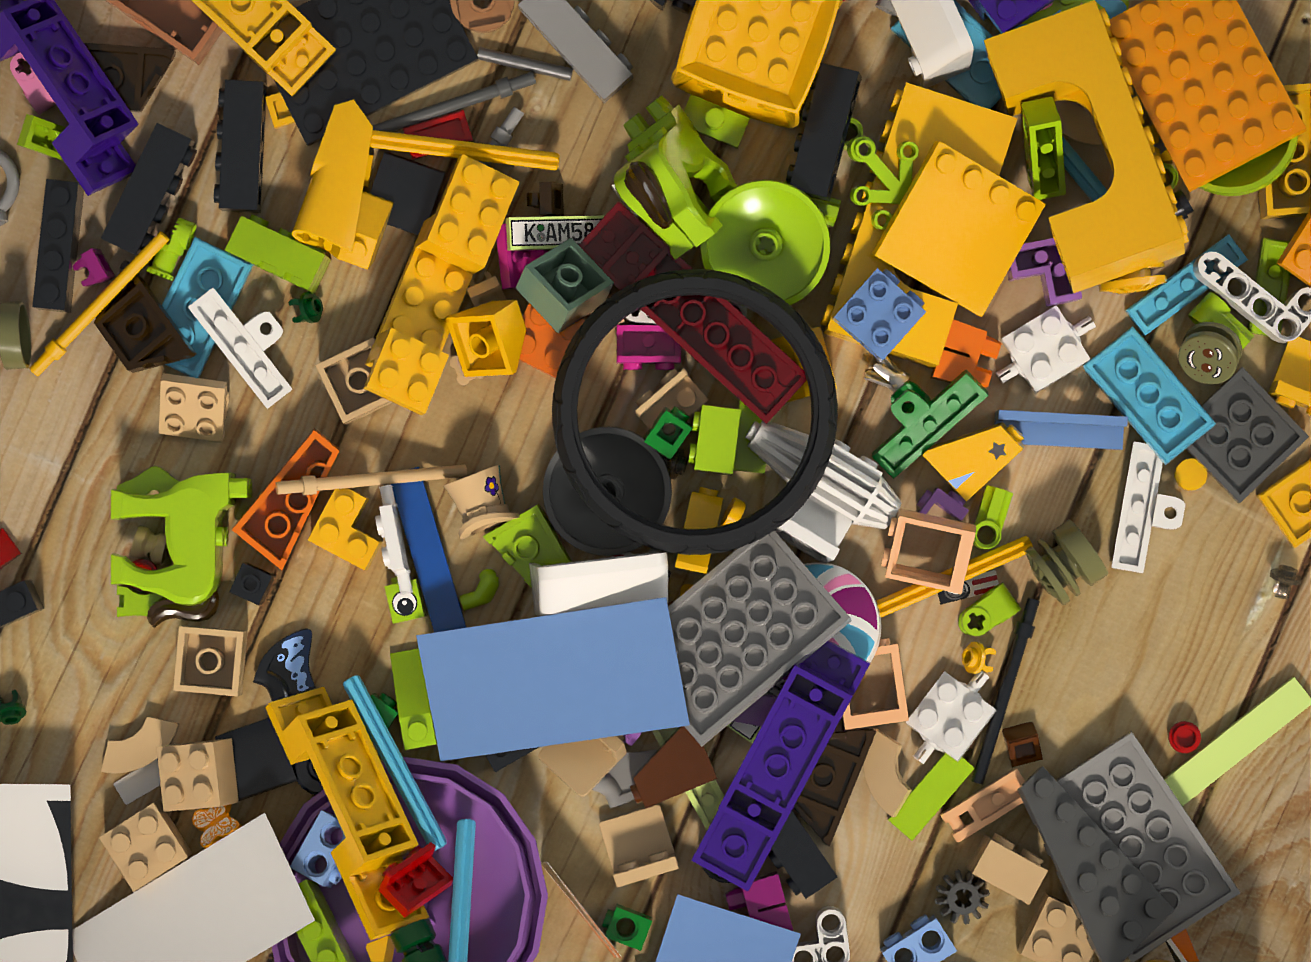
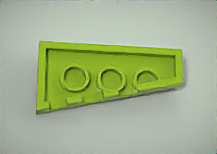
(528, 541)

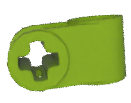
(992, 607)

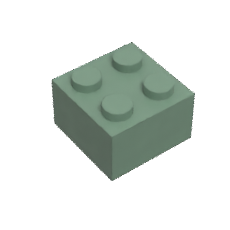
(564, 285)

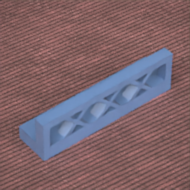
(1066, 429)

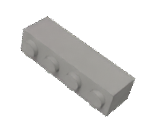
(579, 45)

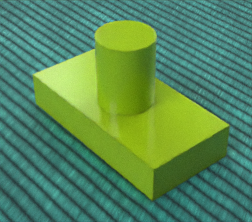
(716, 121)
(38, 136)

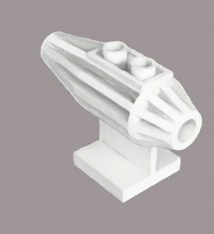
(846, 495)

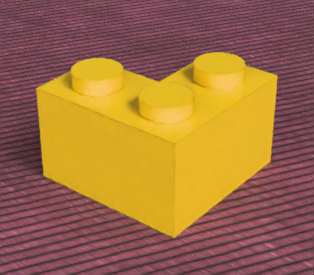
(337, 530)

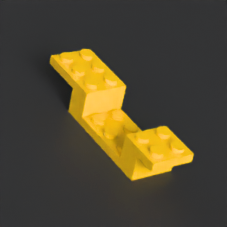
(273, 37)
(447, 252)
(359, 795)

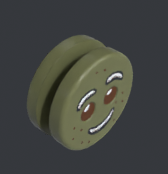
(1210, 353)

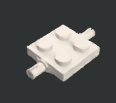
(1045, 349)
(389, 527)
(951, 716)

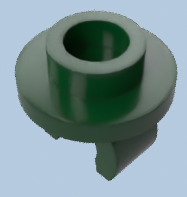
(310, 308)
(13, 711)

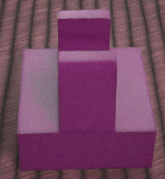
(97, 266)

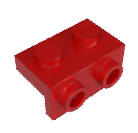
(414, 880)

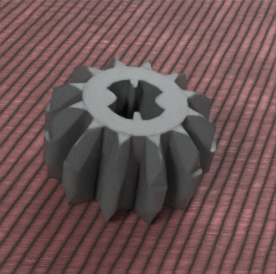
(973, 897)

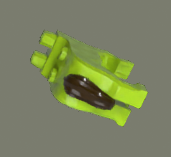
(659, 174)
(193, 539)

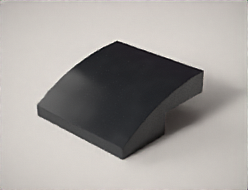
(411, 188)
(259, 759)

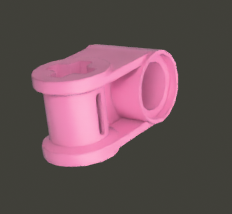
(31, 86)

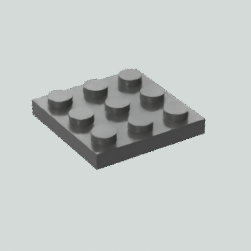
(1248, 436)

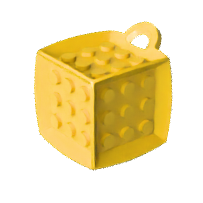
(755, 55)

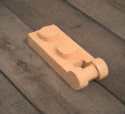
(985, 805)

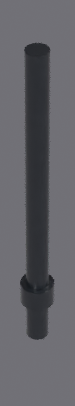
(1024, 629)

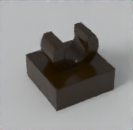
(548, 199)

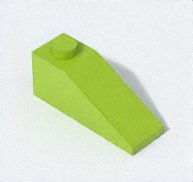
(412, 700)

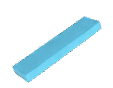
(1180, 289)

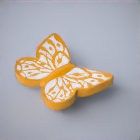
(214, 823)

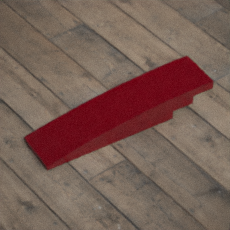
(700, 324)

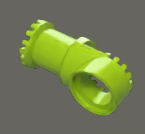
(166, 258)

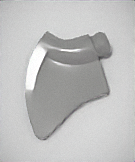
(617, 781)

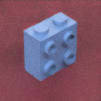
(880, 313)

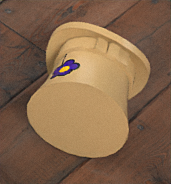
(480, 501)

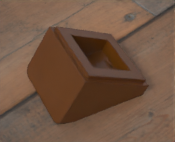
(1022, 744)

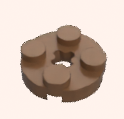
(482, 20)

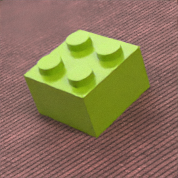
(716, 439)

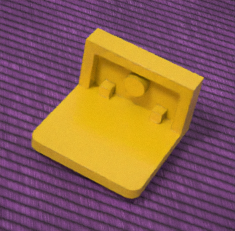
(1293, 376)

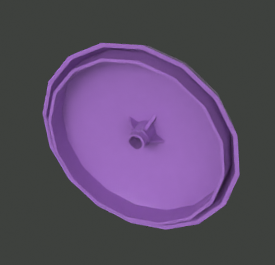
(507, 870)

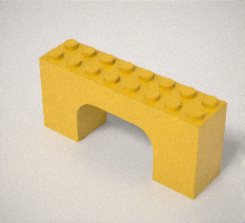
(1078, 62)
(918, 118)

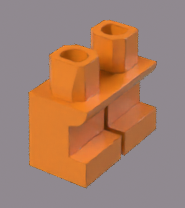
(970, 342)

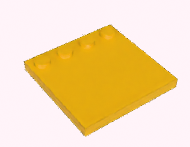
(958, 228)

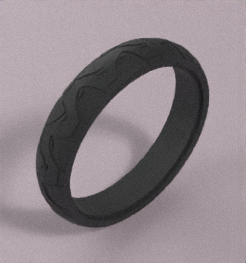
(823, 411)

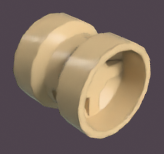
(148, 544)

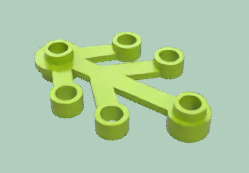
(896, 187)

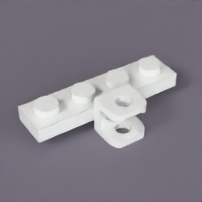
(243, 345)
(1142, 509)

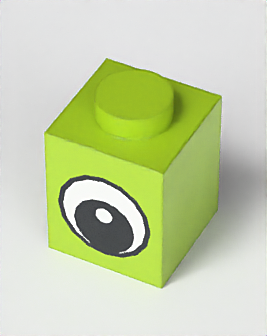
(404, 606)

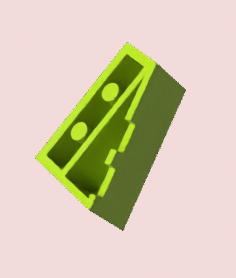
(278, 253)

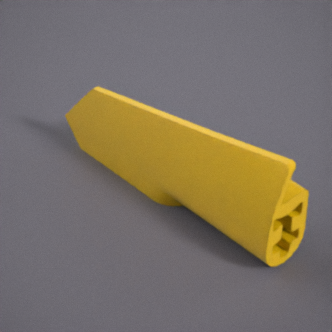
(336, 181)

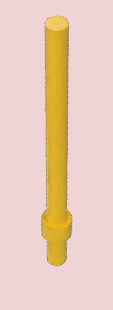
(57, 347)

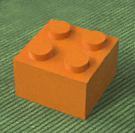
(542, 345)

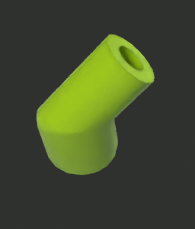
(484, 592)

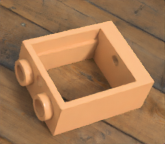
(923, 577)
(888, 715)

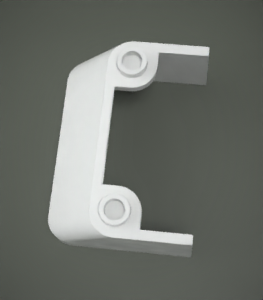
(936, 37)
(599, 582)

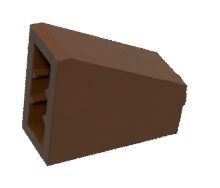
(672, 770)

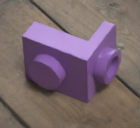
(950, 503)

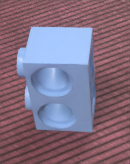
(317, 845)
(913, 941)

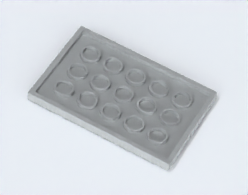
(747, 630)
(1153, 830)

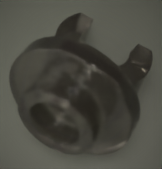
(677, 464)
(1285, 578)

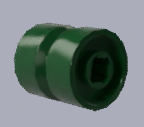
(418, 937)

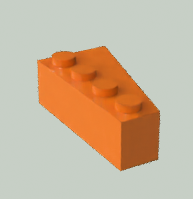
(276, 520)

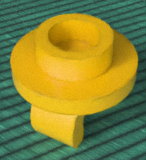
(974, 658)

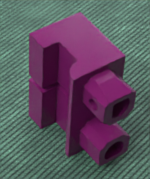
(763, 893)

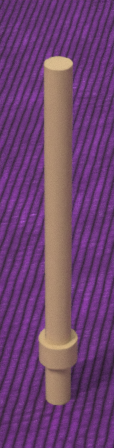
(310, 484)

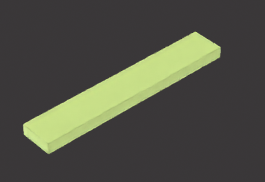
(1238, 740)

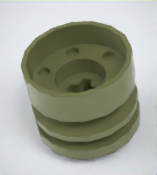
(15, 335)
(1066, 562)

